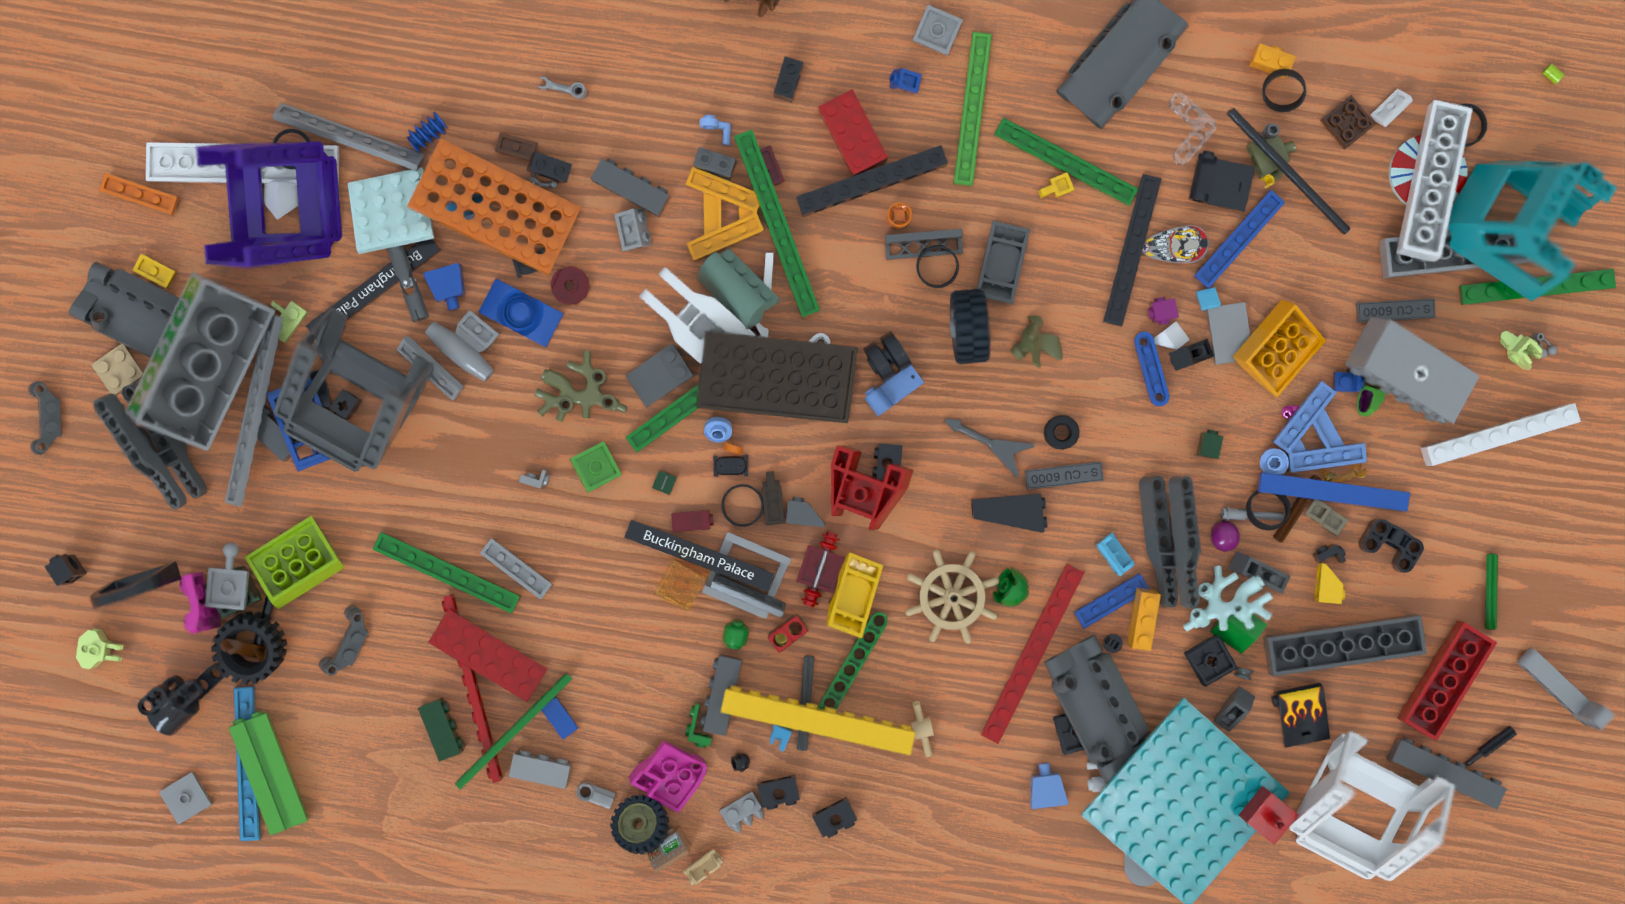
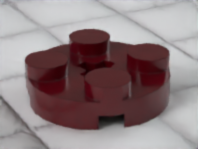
(567, 275)

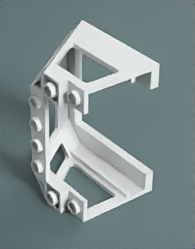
(1352, 847)

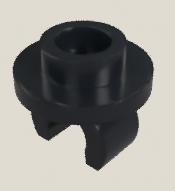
(1113, 643)

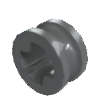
(1243, 673)

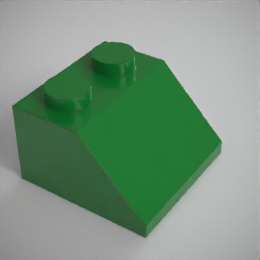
(1237, 634)

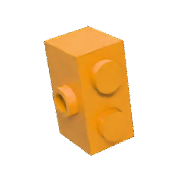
(1271, 59)

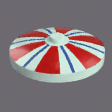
(1402, 169)

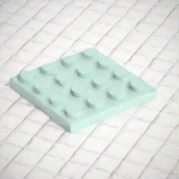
(382, 212)

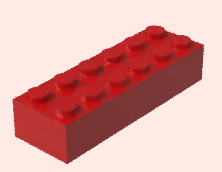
(1447, 680)

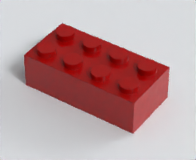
(852, 133)

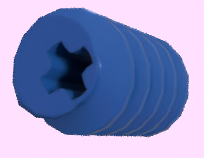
(426, 132)

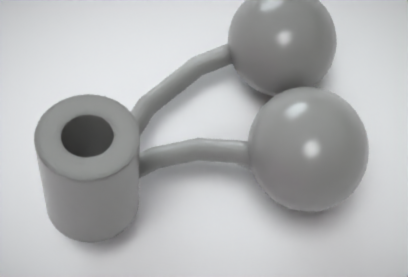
(1552, 350)

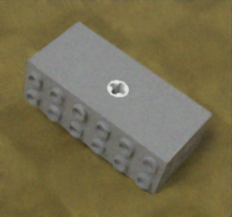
(1411, 370)

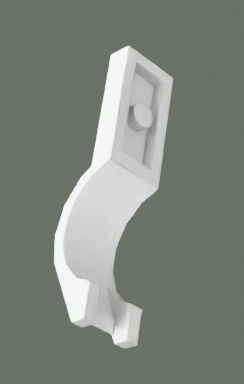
(768, 281)

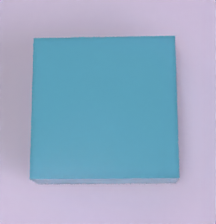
(1208, 299)

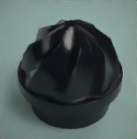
(740, 762)

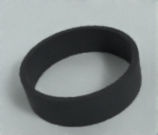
(1284, 108)
(1479, 112)
(942, 285)
(723, 511)
(1260, 525)

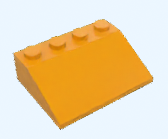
(1279, 347)

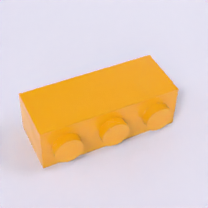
(1143, 619)

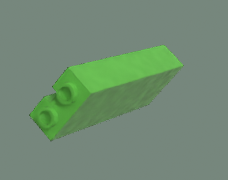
(268, 772)

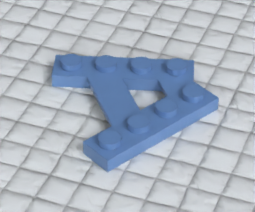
(1313, 413)

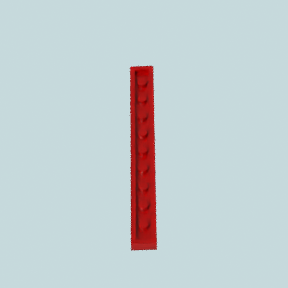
(1032, 653)
(474, 697)

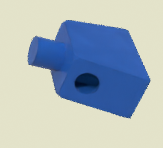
(447, 284)

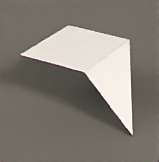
(1172, 337)

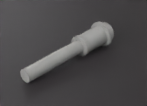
(1241, 514)

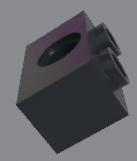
(788, 79)
(549, 167)
(889, 451)
(65, 569)
(787, 784)
(843, 809)

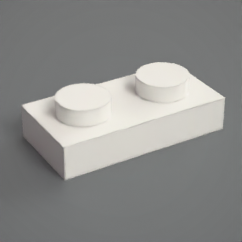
(1391, 107)

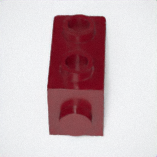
(692, 521)

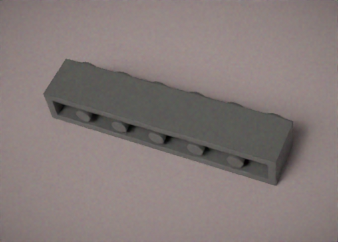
(1466, 782)

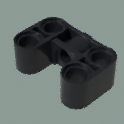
(1397, 539)

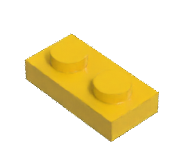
(154, 271)

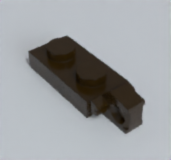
(772, 500)

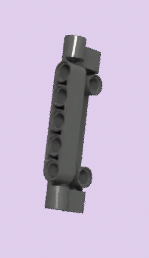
(1121, 59)
(129, 306)
(1097, 705)

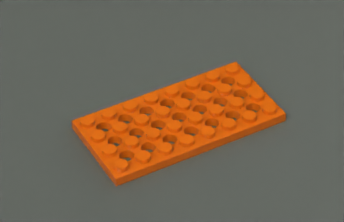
(473, 228)

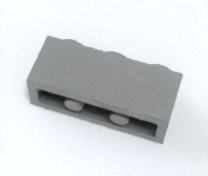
(540, 769)

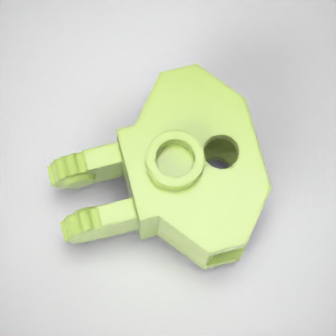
(1519, 348)
(95, 649)

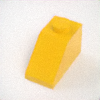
(1328, 586)

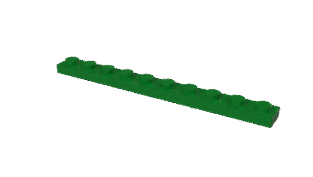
(776, 223)

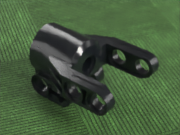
(180, 704)

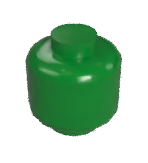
(735, 634)

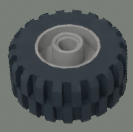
(969, 326)

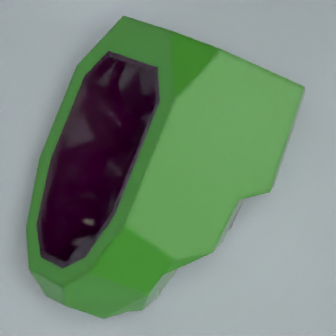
(1369, 400)

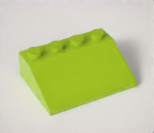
(294, 562)

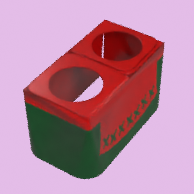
(785, 630)

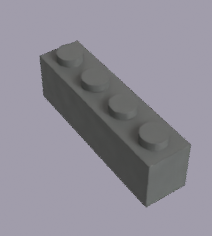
(630, 187)
(726, 674)

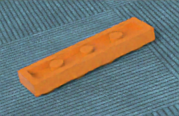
(139, 194)

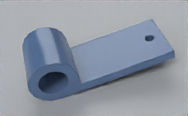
(893, 390)

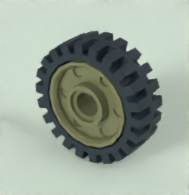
(629, 815)

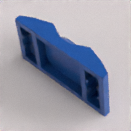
(521, 312)

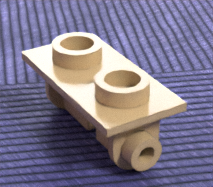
(710, 861)

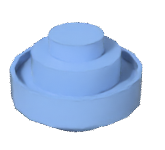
(718, 429)
(1274, 461)

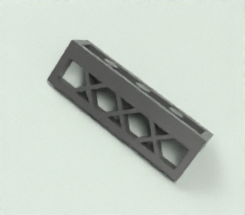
(923, 237)

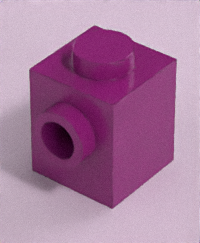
(1163, 310)

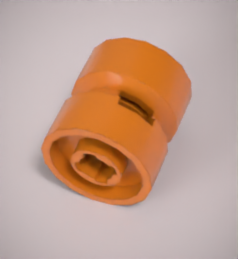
(899, 215)

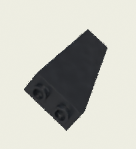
(1013, 511)

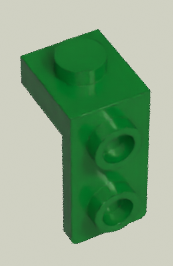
(699, 739)

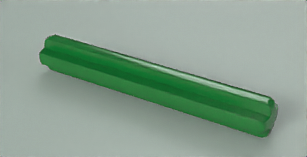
(1491, 591)

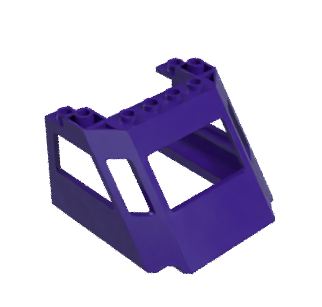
(316, 200)

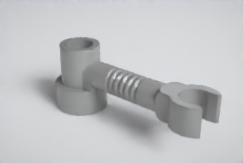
(573, 89)

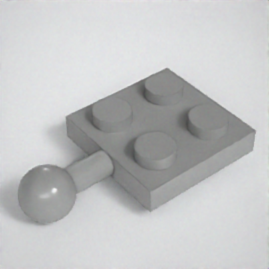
(227, 586)

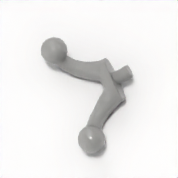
(534, 180)

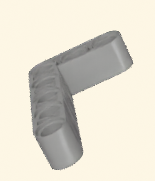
(1585, 711)

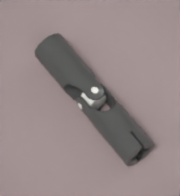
(404, 272)

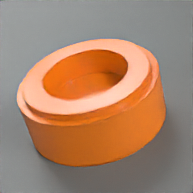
(732, 448)

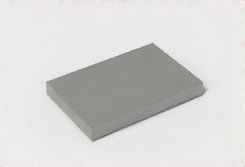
(1227, 330)

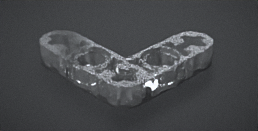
(1197, 124)

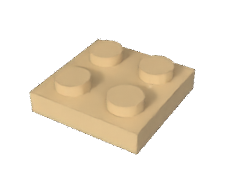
(118, 369)

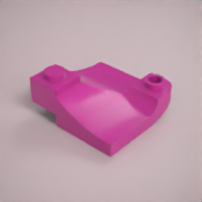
(200, 617)
(669, 775)

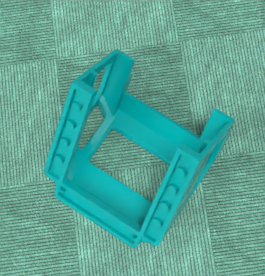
(1549, 196)

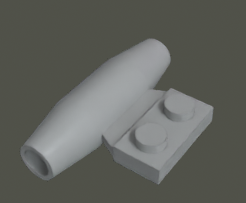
(466, 344)

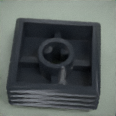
(1199, 656)
(1068, 741)

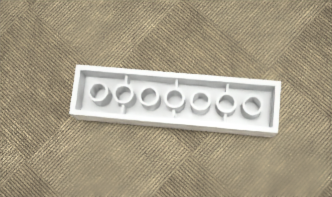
(1434, 181)

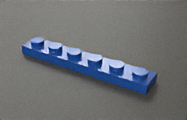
(1239, 239)

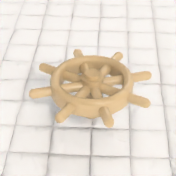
(952, 596)

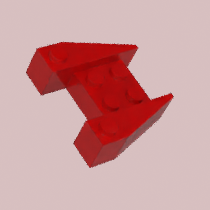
(862, 492)

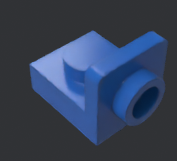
(905, 80)
(1347, 382)

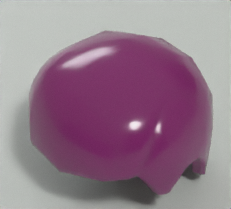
(1225, 536)

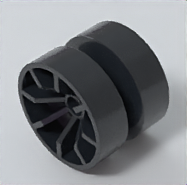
(881, 359)

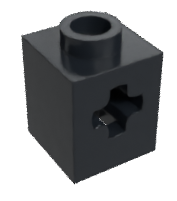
(352, 403)

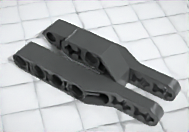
(144, 454)
(1185, 537)

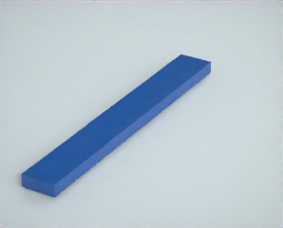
(1333, 491)

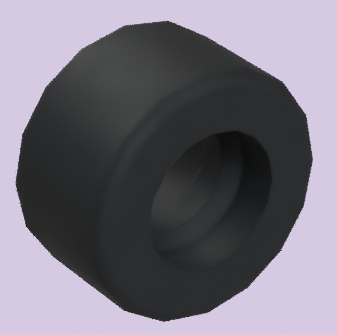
(1073, 429)

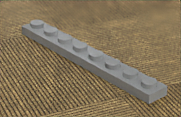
(348, 136)

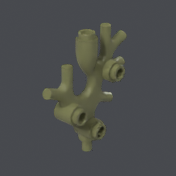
(586, 398)

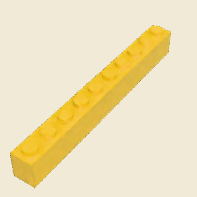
(817, 720)

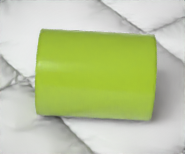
(1553, 73)

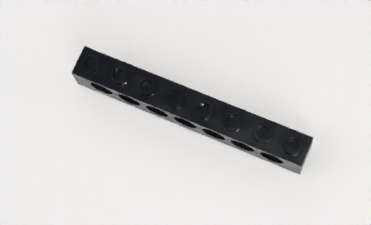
(872, 181)

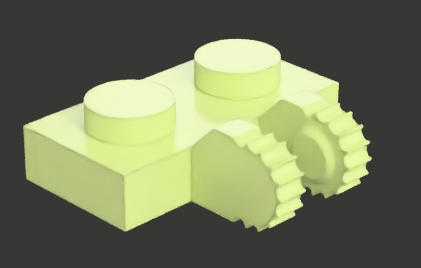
(292, 318)

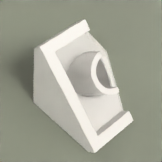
(280, 197)

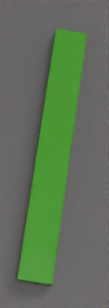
(972, 108)

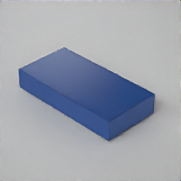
(559, 718)

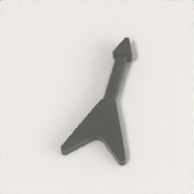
(1002, 449)

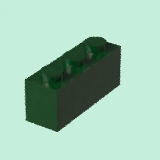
(441, 729)

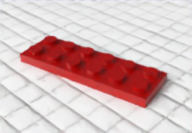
(487, 655)

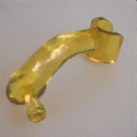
(1331, 477)

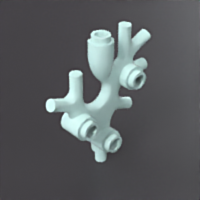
(1238, 606)

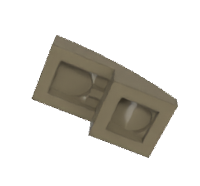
(1326, 517)

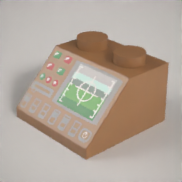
(673, 848)

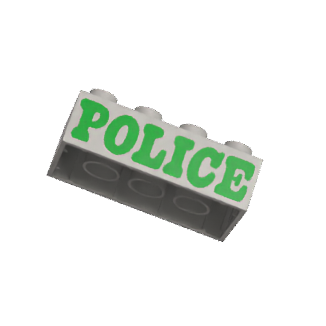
(199, 362)

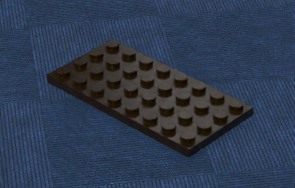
(776, 377)

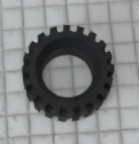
(238, 666)

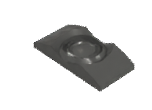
(1003, 261)

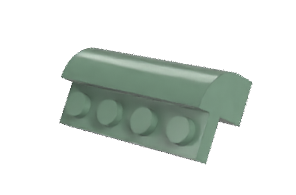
(737, 287)

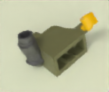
(1263, 165)

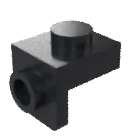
(1325, 552)

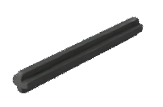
(806, 691)

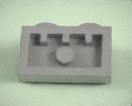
(633, 229)

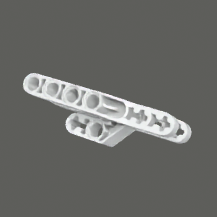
(696, 316)

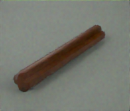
(1295, 513)

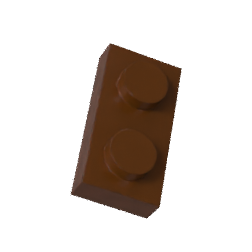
(515, 146)

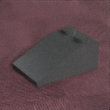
(659, 375)

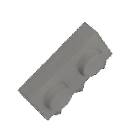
(741, 811)

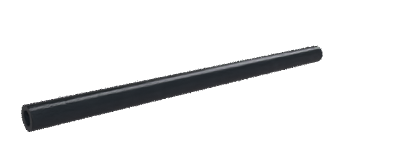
(1302, 185)

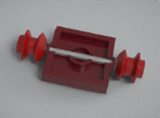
(820, 569)

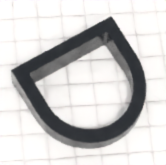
(135, 585)

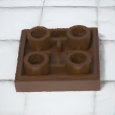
(1347, 122)

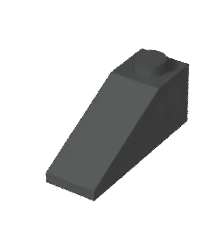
(1251, 567)

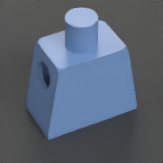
(1046, 788)

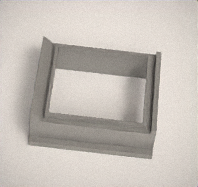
(725, 548)

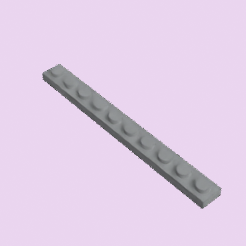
(252, 414)

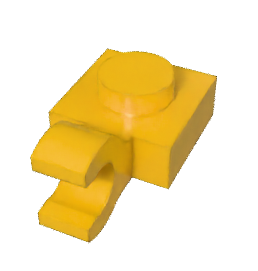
(1058, 185)

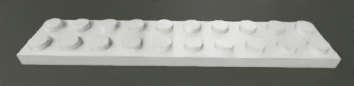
(179, 164)

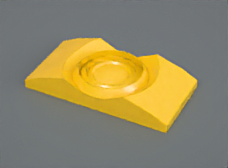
(854, 595)

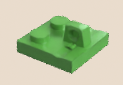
(595, 467)

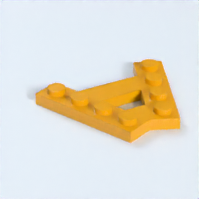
(715, 235)

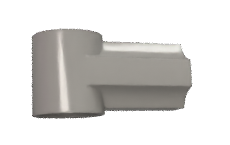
(597, 796)

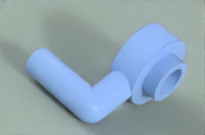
(711, 123)

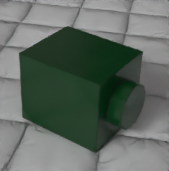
(1210, 444)

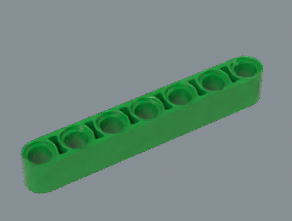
(847, 679)

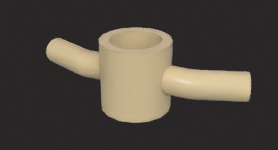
(922, 728)

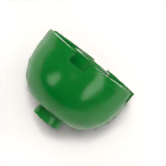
(1012, 588)

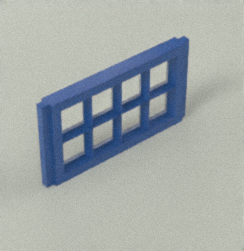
(305, 462)

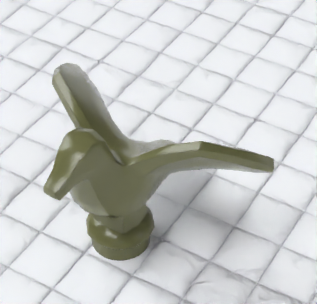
(1036, 342)

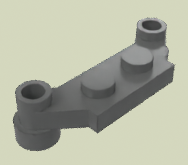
(48, 417)
(349, 645)

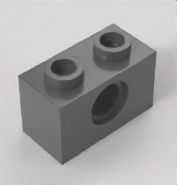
(715, 163)

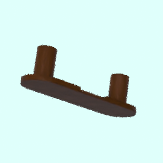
(243, 648)

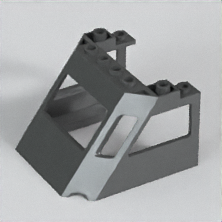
(326, 430)

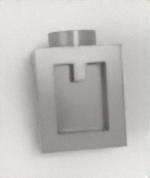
(531, 479)

